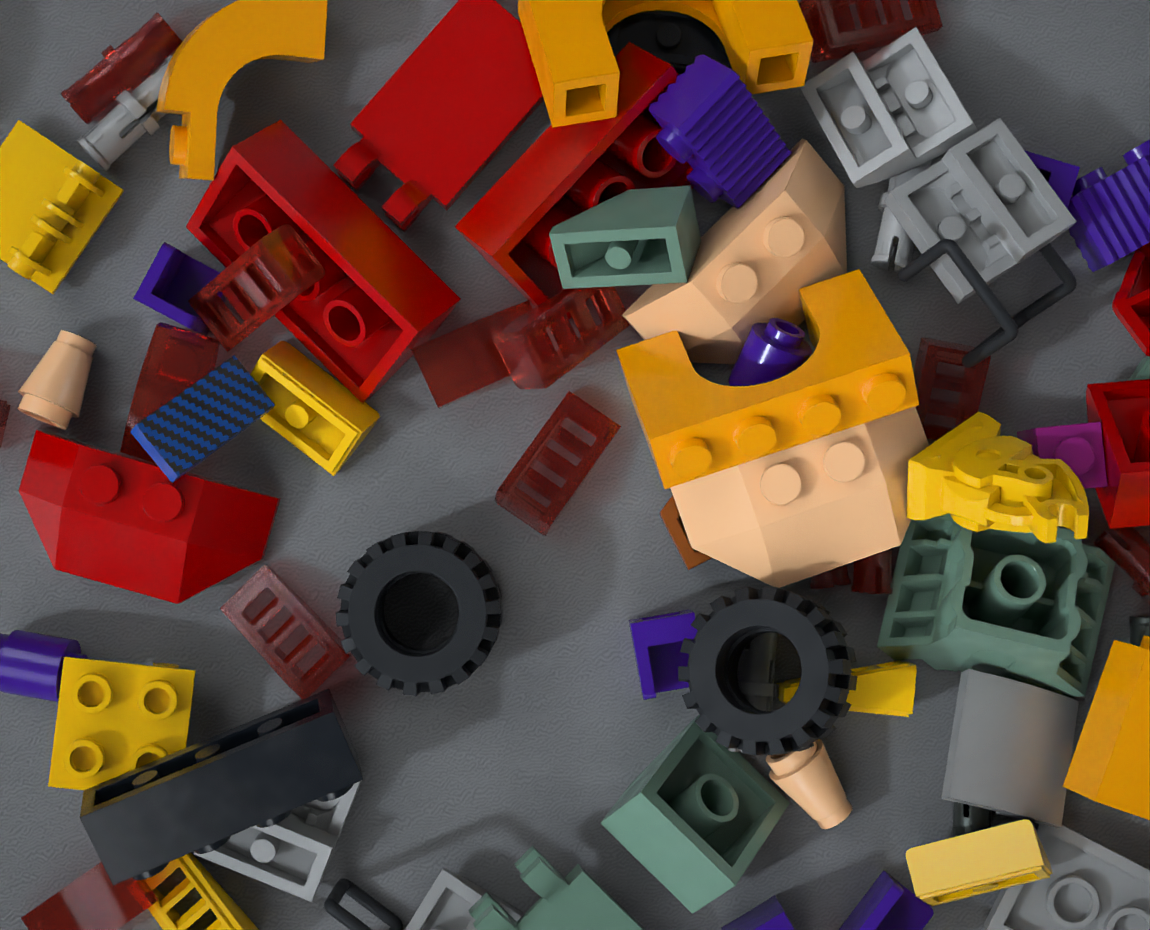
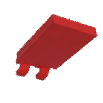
(446, 110)

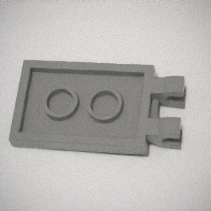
(1086, 891)

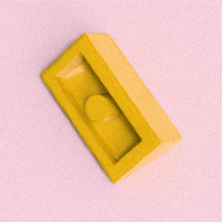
(312, 407)
(977, 863)

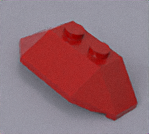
(134, 527)

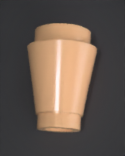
(59, 381)
(811, 783)

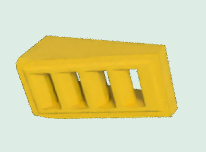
(879, 689)
(213, 896)

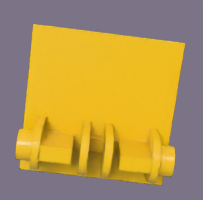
(47, 206)
(117, 719)

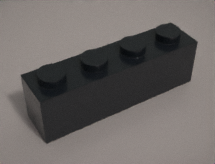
(220, 788)

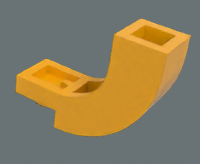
(216, 52)

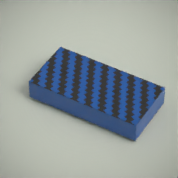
(202, 418)

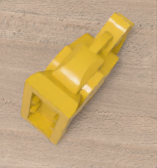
(995, 484)

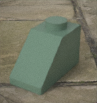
(629, 240)

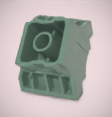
(997, 603)

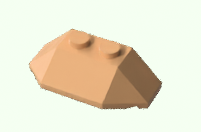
(754, 262)
(807, 503)

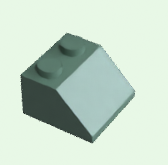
(696, 816)

